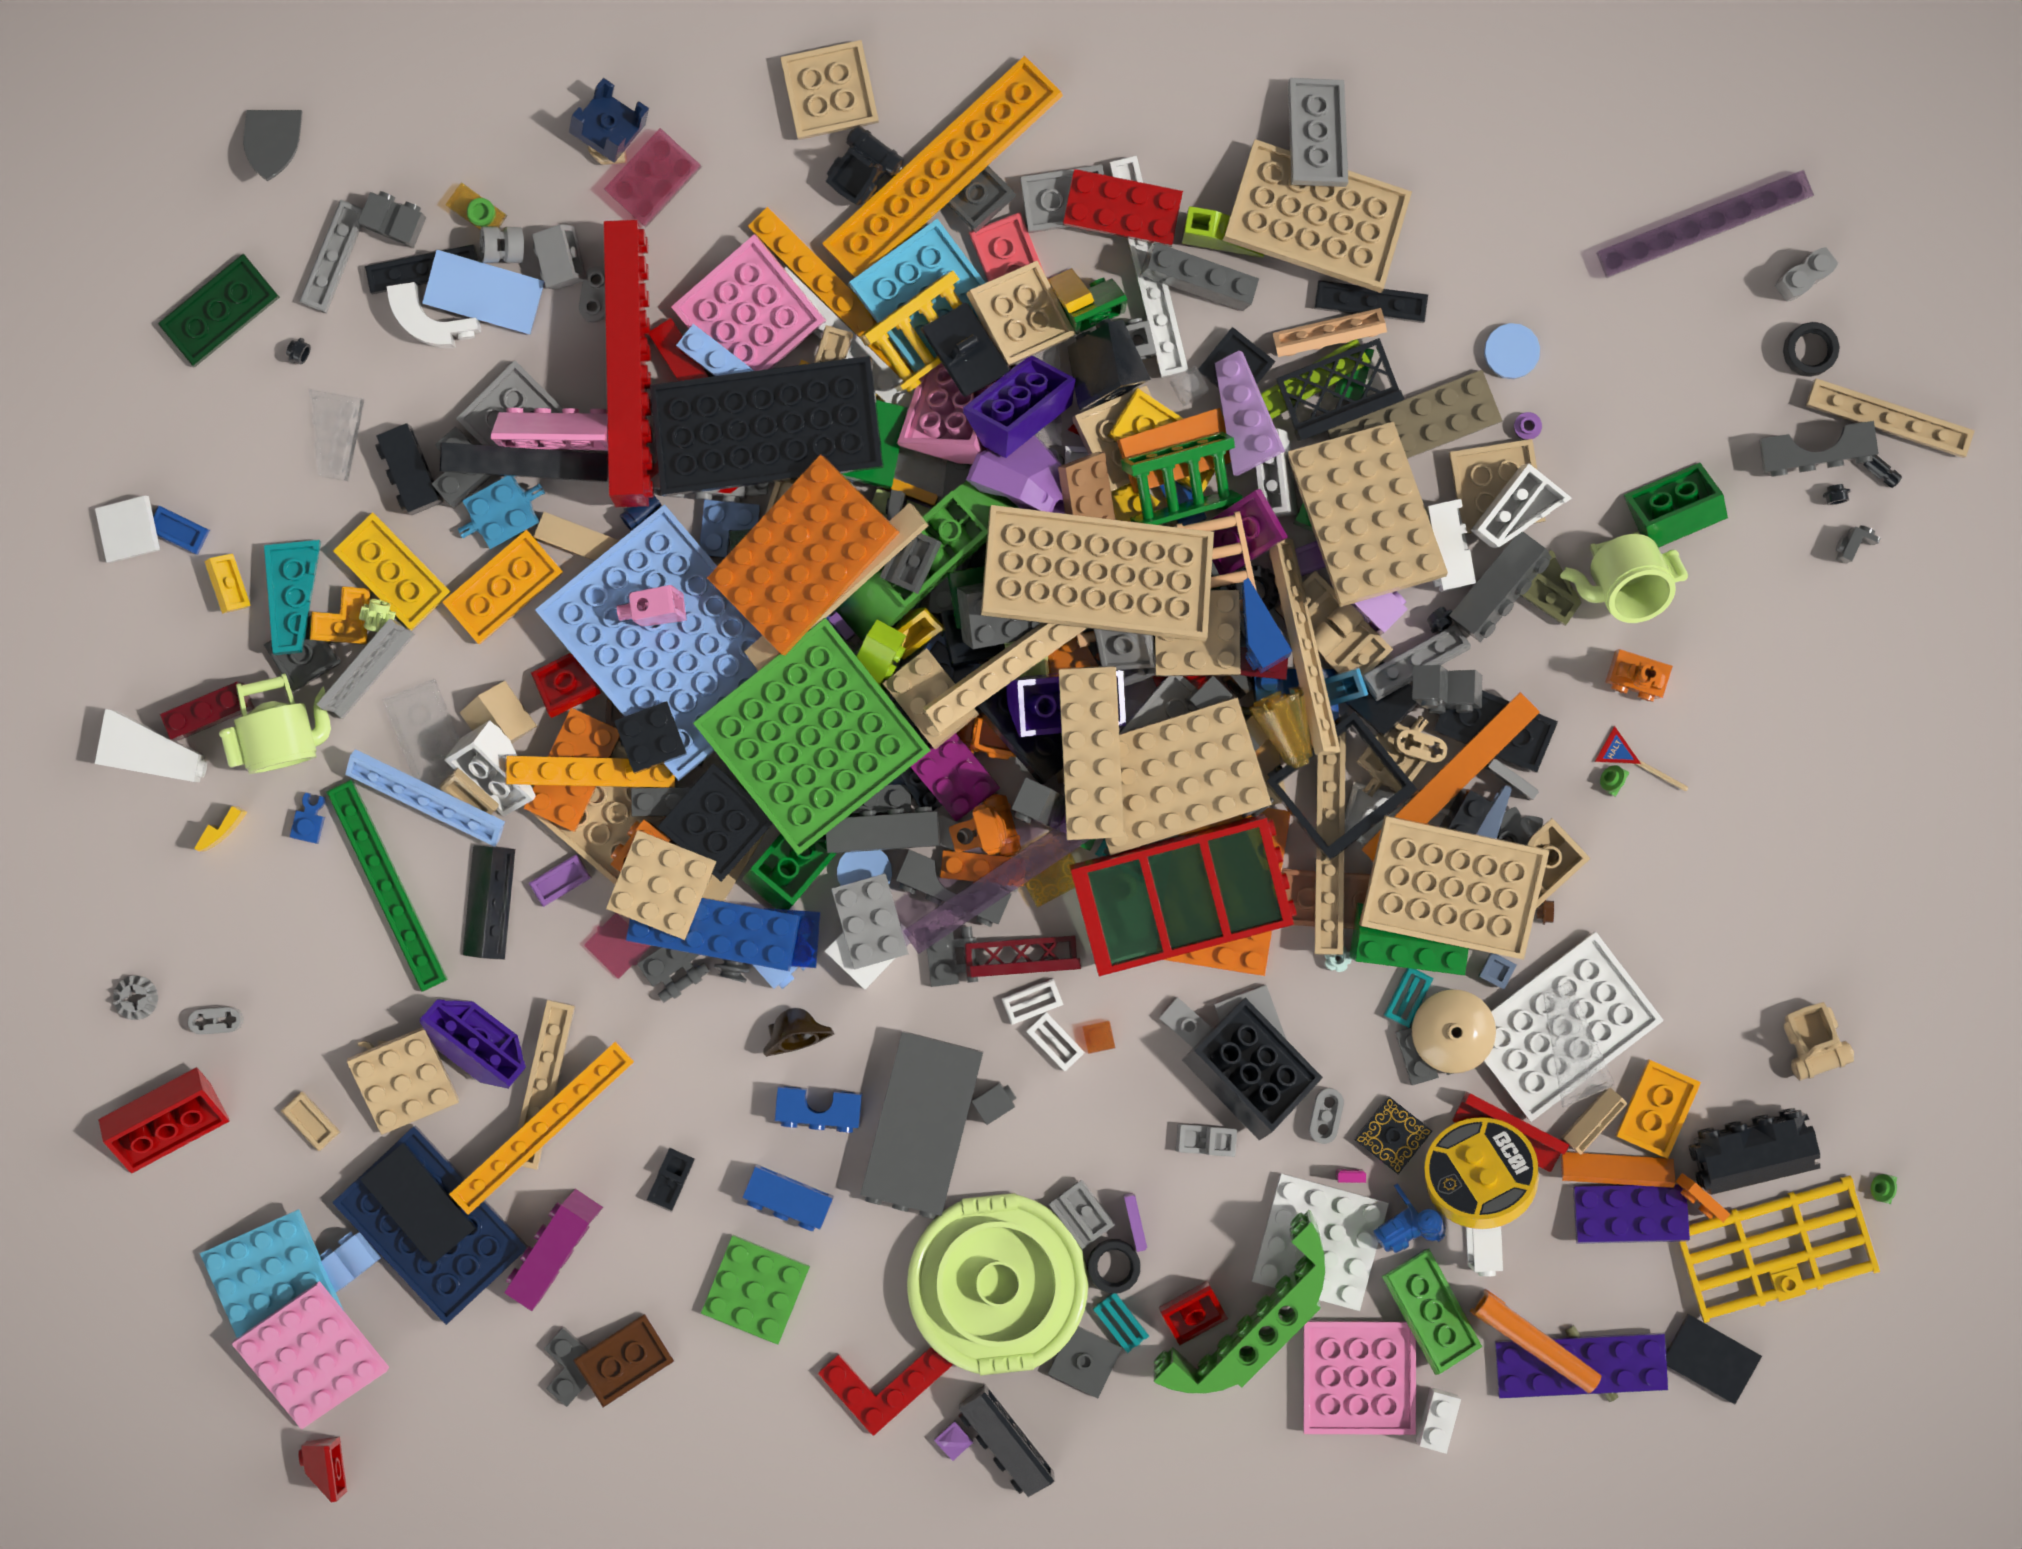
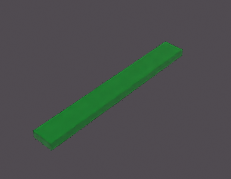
(387, 885)

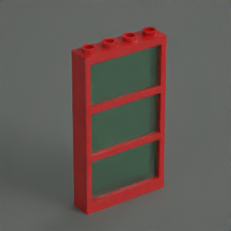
(1183, 894)

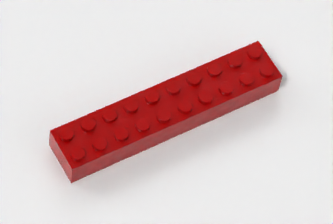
(626, 363)

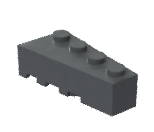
(1039, 804)

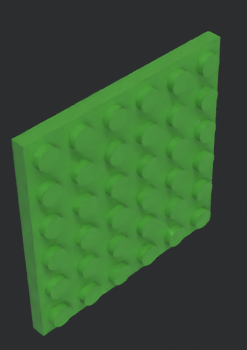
(812, 736)

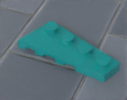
(290, 588)

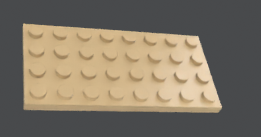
(1097, 573)

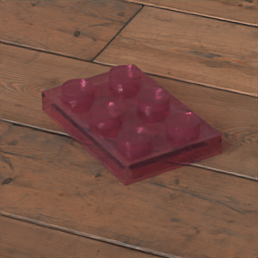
(652, 177)

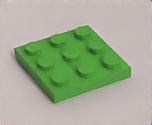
(755, 1289)

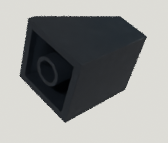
(1105, 364)

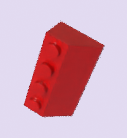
(163, 1120)

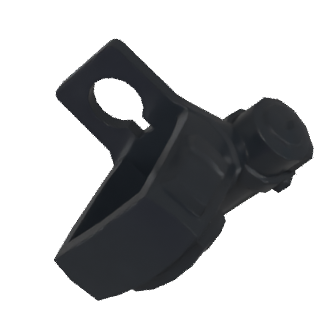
(862, 166)

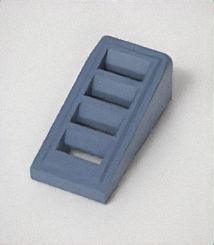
(1493, 820)

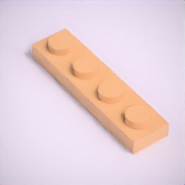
(1329, 332)

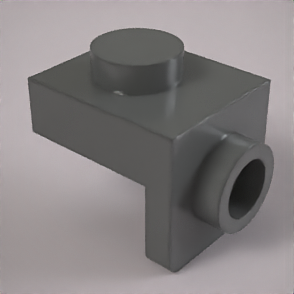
(1849, 544)

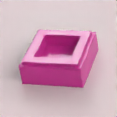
(1350, 1176)

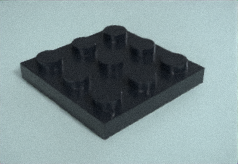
(716, 821)

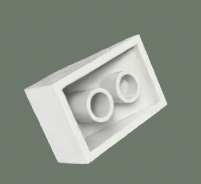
(483, 760)

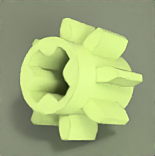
(376, 614)

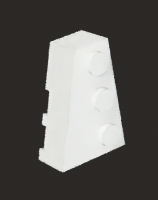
(1451, 539)

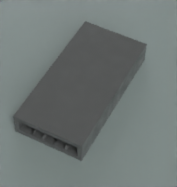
(921, 1124)

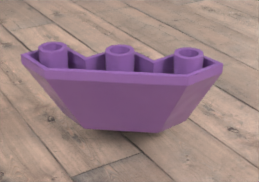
(1025, 477)

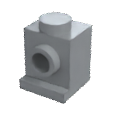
(1138, 328)

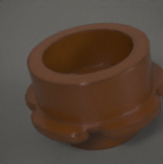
(1545, 912)

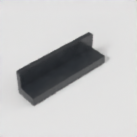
(489, 902)

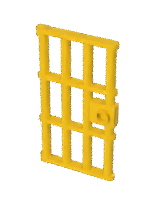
(1782, 1270)

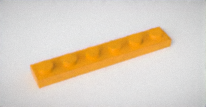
(583, 772)

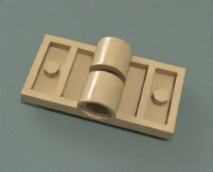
(1341, 632)

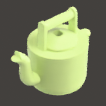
(1630, 577)
(274, 731)

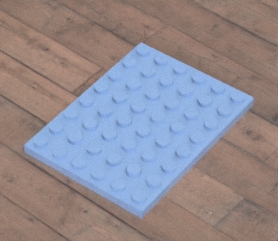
(641, 666)

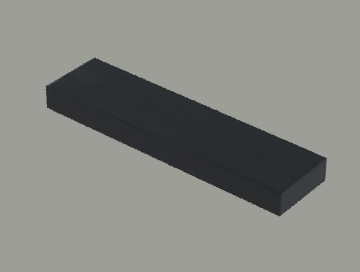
(409, 269)
(1357, 299)

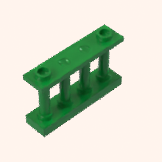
(1165, 460)

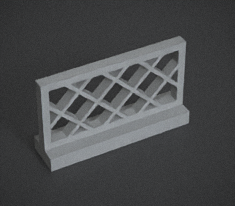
(366, 668)

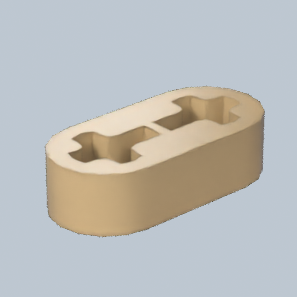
(1418, 752)

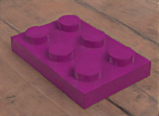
(1260, 529)
(955, 777)

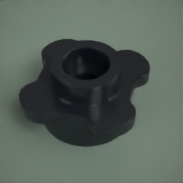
(1440, 619)

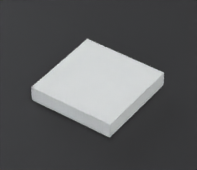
(127, 529)

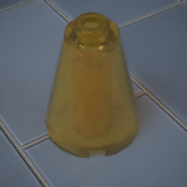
(1286, 725)

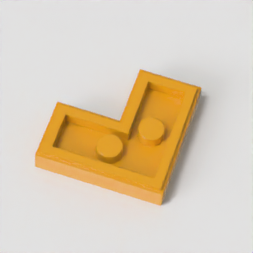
(344, 626)

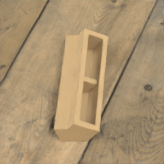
(1594, 1120)

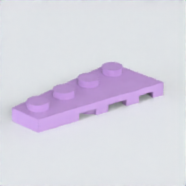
(1245, 415)

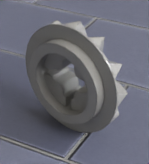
(145, 1005)

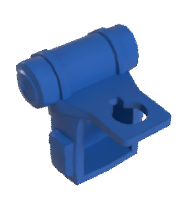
(1409, 1225)

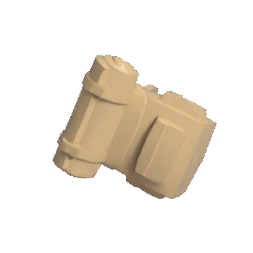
(1816, 1041)

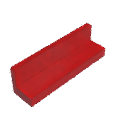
(1545, 1146)

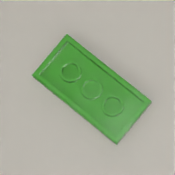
(1432, 1311)

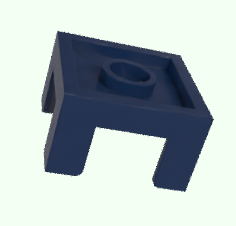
(608, 123)

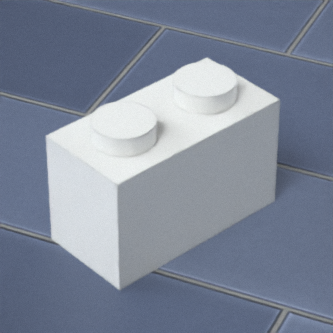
(1438, 1420)

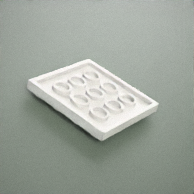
(1346, 1234)

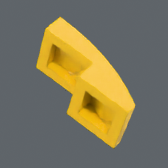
(214, 835)

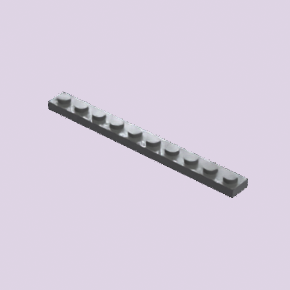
(663, 800)

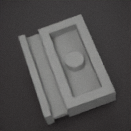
(1082, 1214)

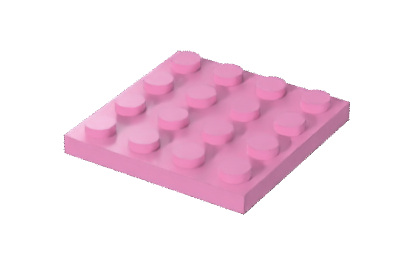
(751, 307)
(310, 1355)
(1359, 1378)

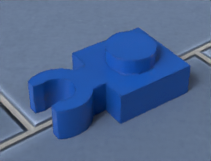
(308, 824)

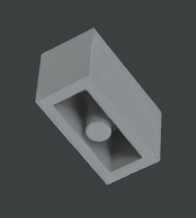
(559, 256)

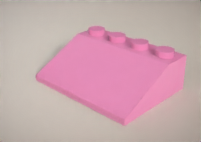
(937, 420)
(552, 430)

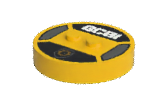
(1481, 1173)

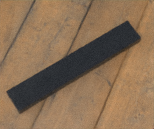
(523, 462)

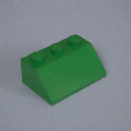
(1677, 505)

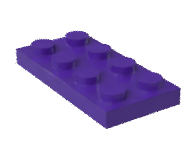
(1630, 1214)

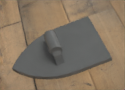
(271, 140)

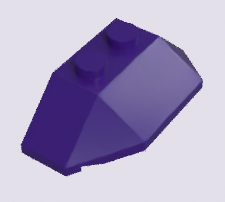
(475, 1041)

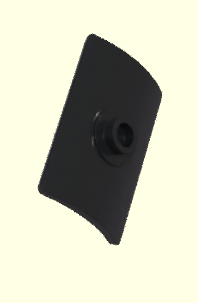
(965, 350)

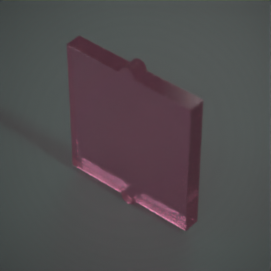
(611, 947)

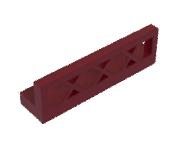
(1027, 966)

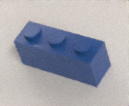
(787, 1198)

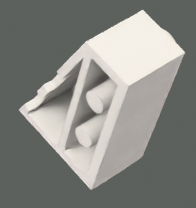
(1518, 505)

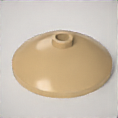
(1434, 1025)

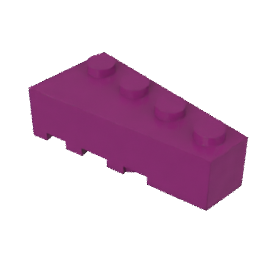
(552, 1250)

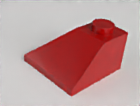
(325, 1466)

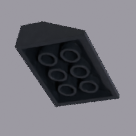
(1252, 1069)

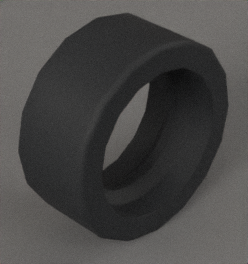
(1815, 328)
(1128, 1250)

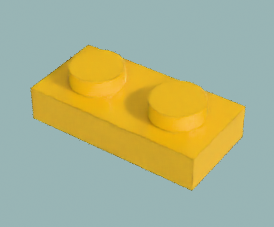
(227, 583)

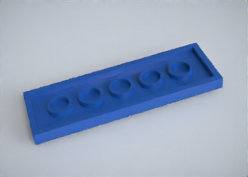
(730, 934)

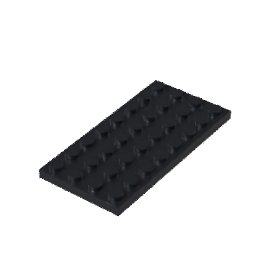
(765, 425)

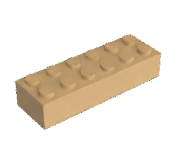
(1091, 752)

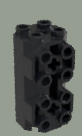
(1754, 1152)

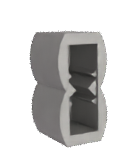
(1806, 274)

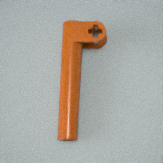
(1506, 1321)

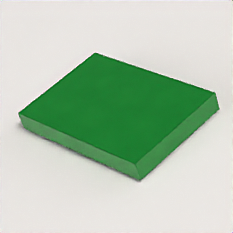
(891, 421)

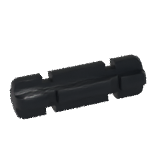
(1882, 470)

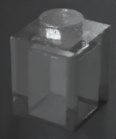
(1189, 385)

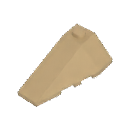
(1563, 859)

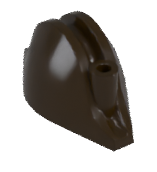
(795, 1031)

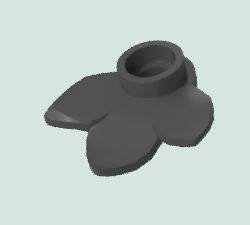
(1518, 828)

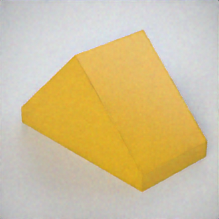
(919, 628)

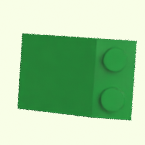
(1107, 303)
(784, 875)

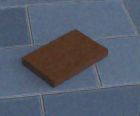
(623, 1360)

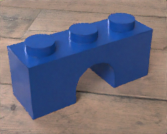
(794, 1109)

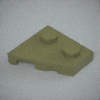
(1553, 593)

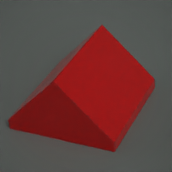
(1193, 1313)

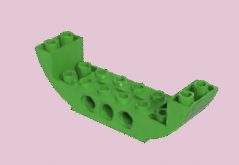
(960, 526)
(1230, 1362)

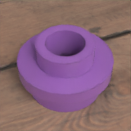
(1519, 428)

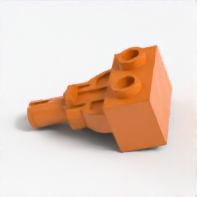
(1639, 675)

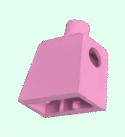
(663, 603)

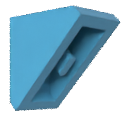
(1345, 686)

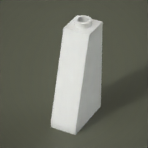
(139, 748)

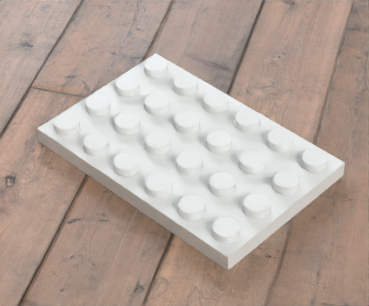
(1523, 1046)

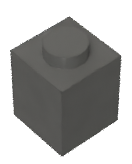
(994, 1102)

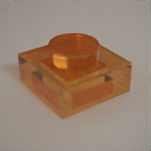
(1098, 1037)

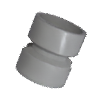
(511, 244)

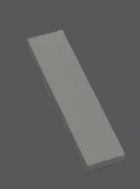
(332, 257)
(1399, 670)

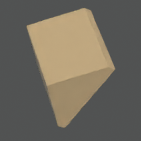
(502, 709)

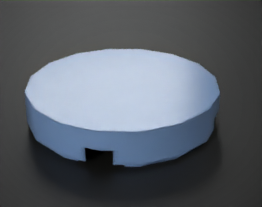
(1512, 351)
(863, 865)

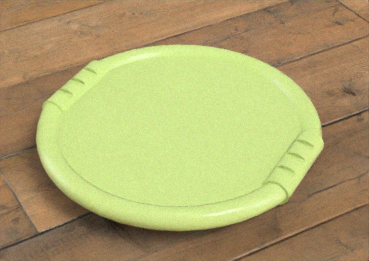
(997, 1284)

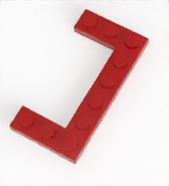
(879, 1409)

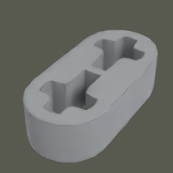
(216, 1027)

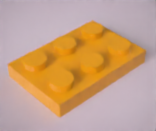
(1658, 1109)

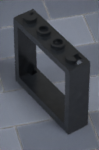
(1408, 789)

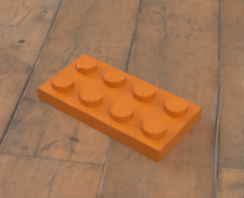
(582, 738)

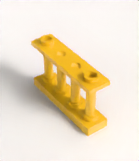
(900, 320)

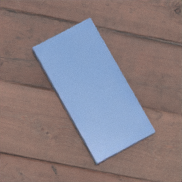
(483, 292)

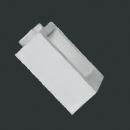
(1484, 1250)

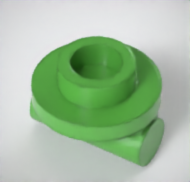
(1613, 779)
(1884, 1188)

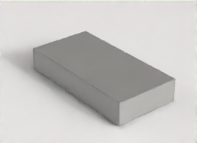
(1512, 779)

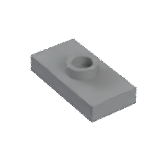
(1185, 1022)

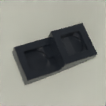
(670, 1179)

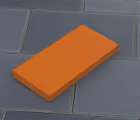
(1171, 434)

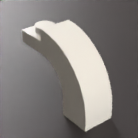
(408, 310)

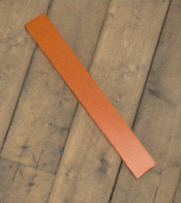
(1464, 765)

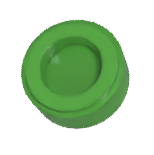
(481, 212)

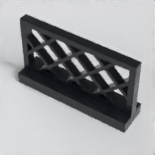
(1350, 411)

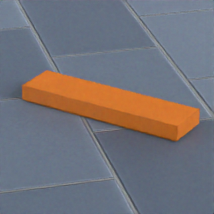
(1618, 1169)

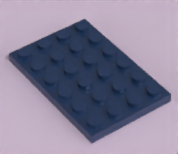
(465, 1268)

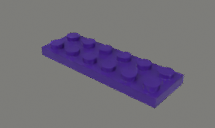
(1623, 1361)

